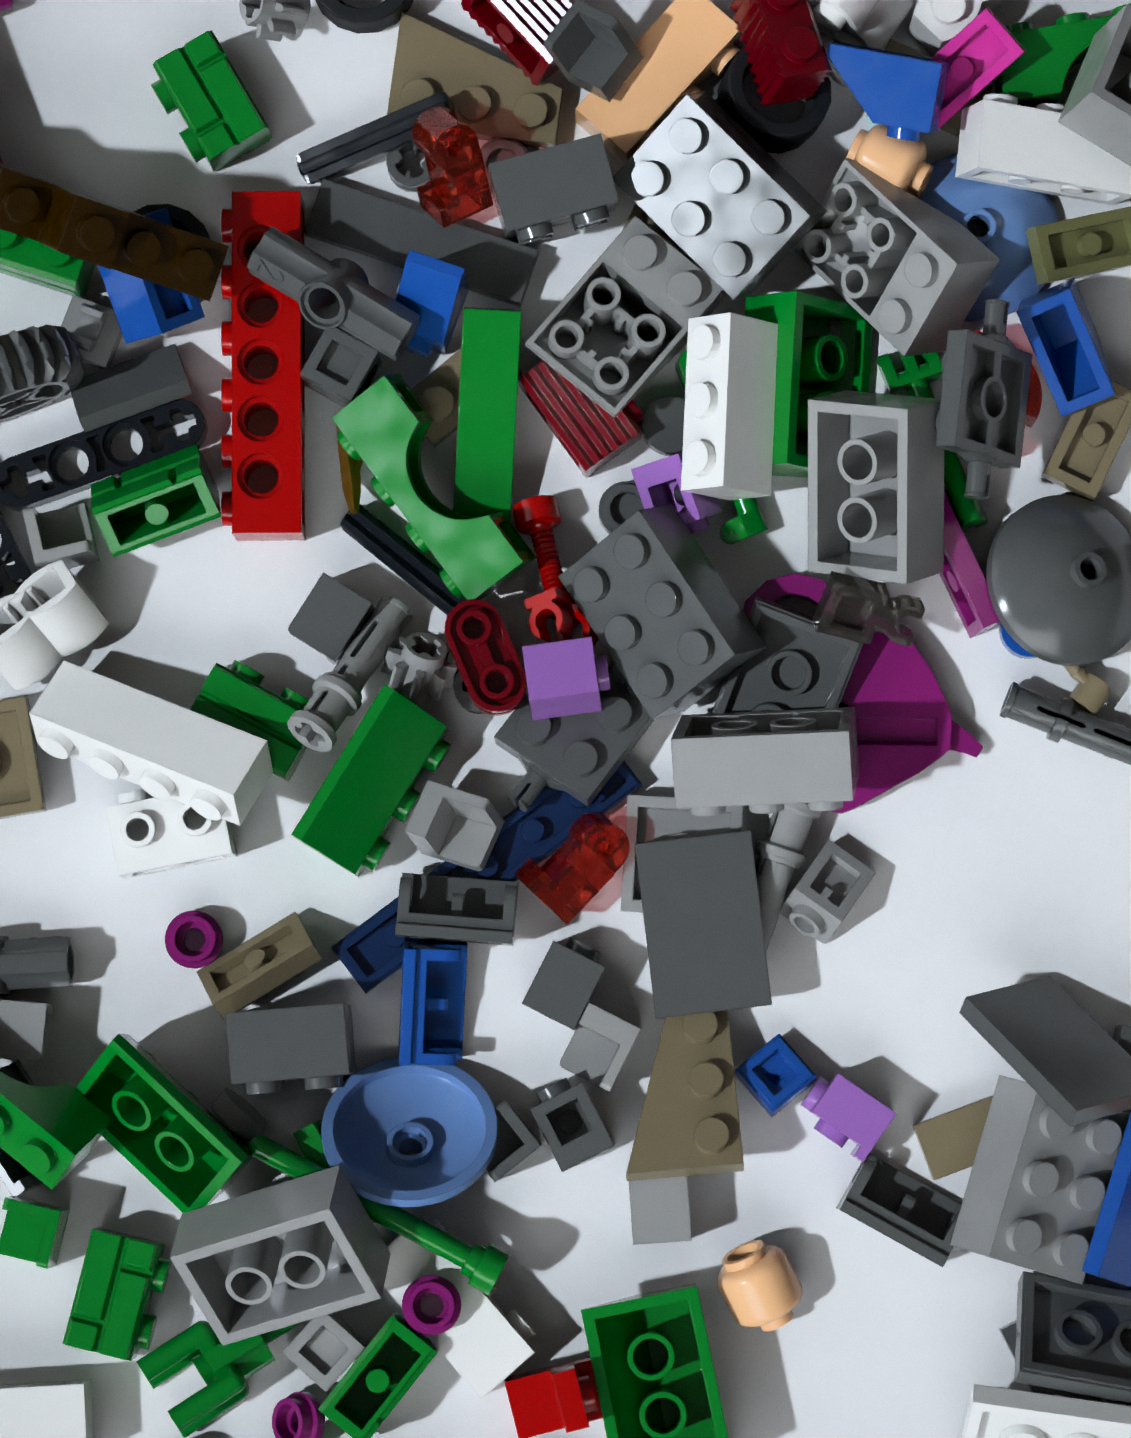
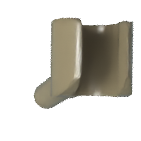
(1089, 692)

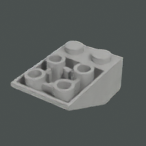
(896, 260)
(625, 317)

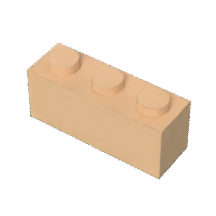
(678, 56)

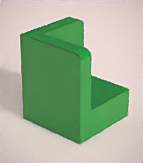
(33, 1231)

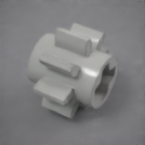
(275, 17)
(419, 667)

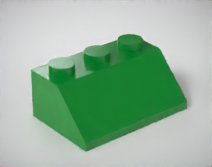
(809, 365)
(373, 782)
(162, 1126)
(654, 1366)

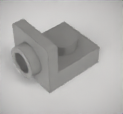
(826, 892)

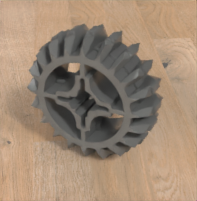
(37, 368)

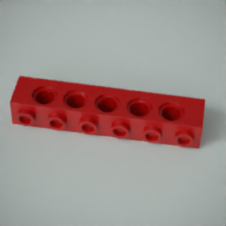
(281, 511)

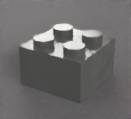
(553, 188)
(291, 1045)

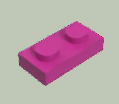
(976, 60)

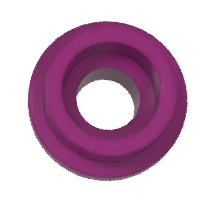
(175, 939)
(412, 1305)
(298, 1417)

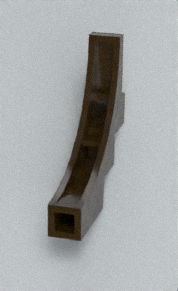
(108, 234)

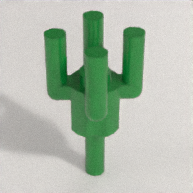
(220, 1366)

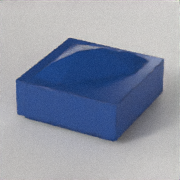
(775, 1075)

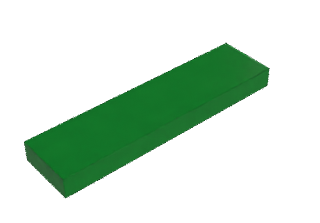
(487, 411)

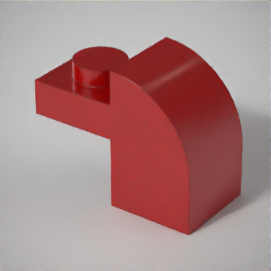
(554, 1398)

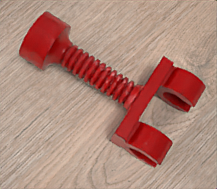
(538, 518)

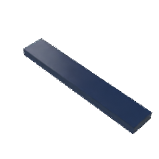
(374, 950)

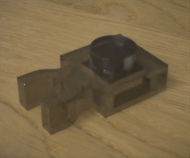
(860, 606)

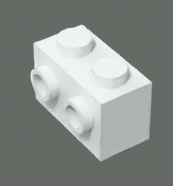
(163, 835)

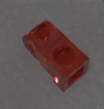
(454, 167)
(579, 867)

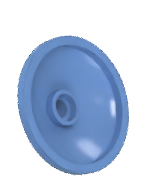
(1007, 215)
(404, 1110)

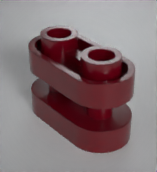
(485, 657)

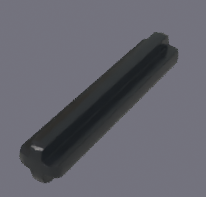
(365, 141)
(399, 557)

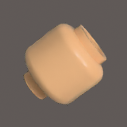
(893, 159)
(759, 1285)

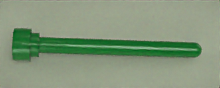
(478, 1263)

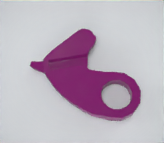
(896, 700)

